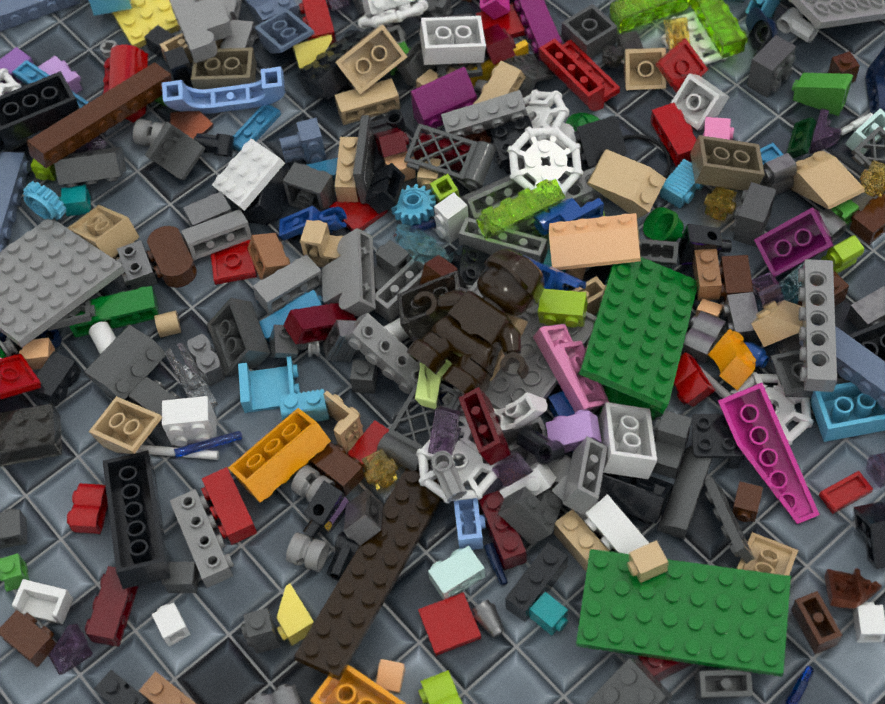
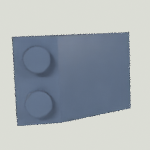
(265, 9)
(282, 32)

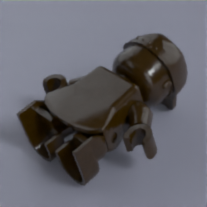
(477, 325)

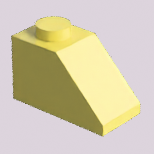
(308, 50)
(293, 617)

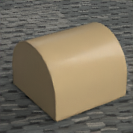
(167, 323)

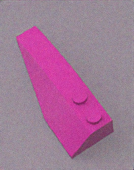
(767, 449)

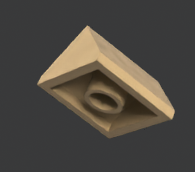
(641, 70)

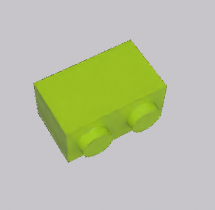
(562, 307)

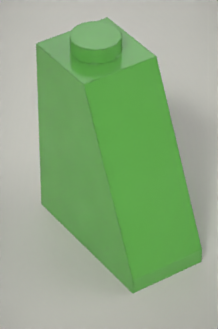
(823, 91)

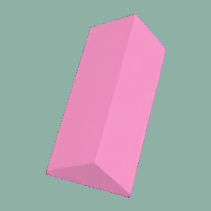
(565, 361)

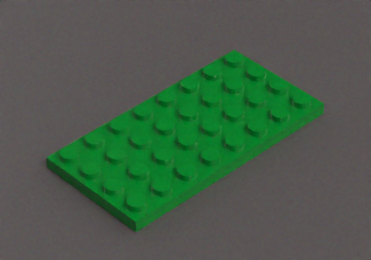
(640, 331)
(686, 614)

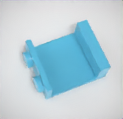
(263, 387)

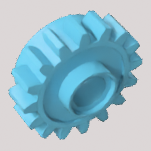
(43, 201)
(414, 205)

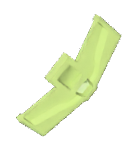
(429, 385)

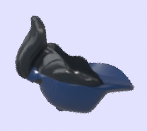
(760, 29)

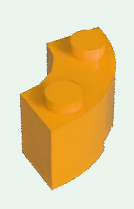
(733, 359)

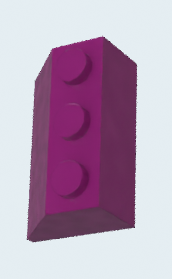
(442, 96)
(794, 242)

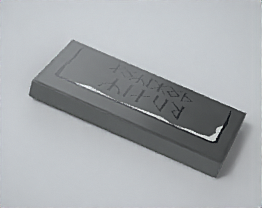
(364, 158)

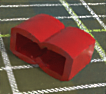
(691, 381)
(88, 508)

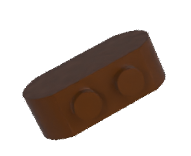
(171, 257)

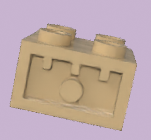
(349, 426)

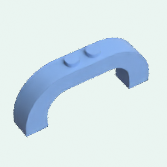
(223, 99)

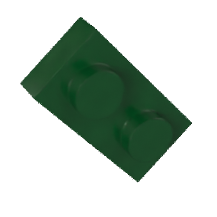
(801, 137)

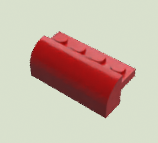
(121, 65)
(579, 73)

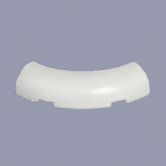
(514, 414)

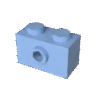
(469, 524)

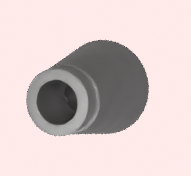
(488, 617)

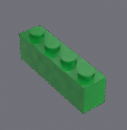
(121, 310)

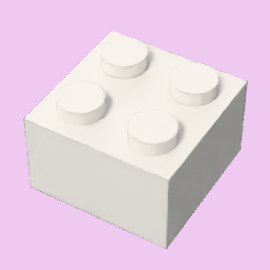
(188, 420)

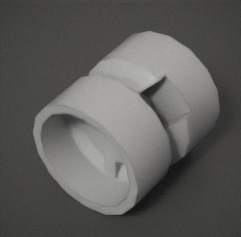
(146, 131)
(308, 482)
(309, 552)

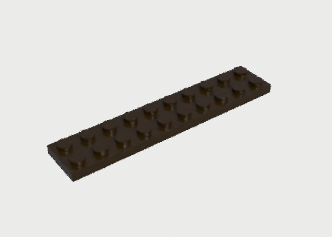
(369, 578)

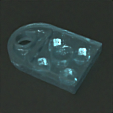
(418, 243)

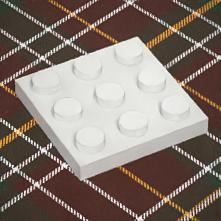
(248, 174)

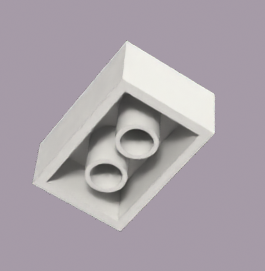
(452, 40)
(628, 439)

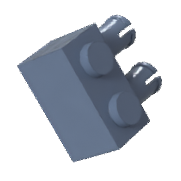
(309, 143)

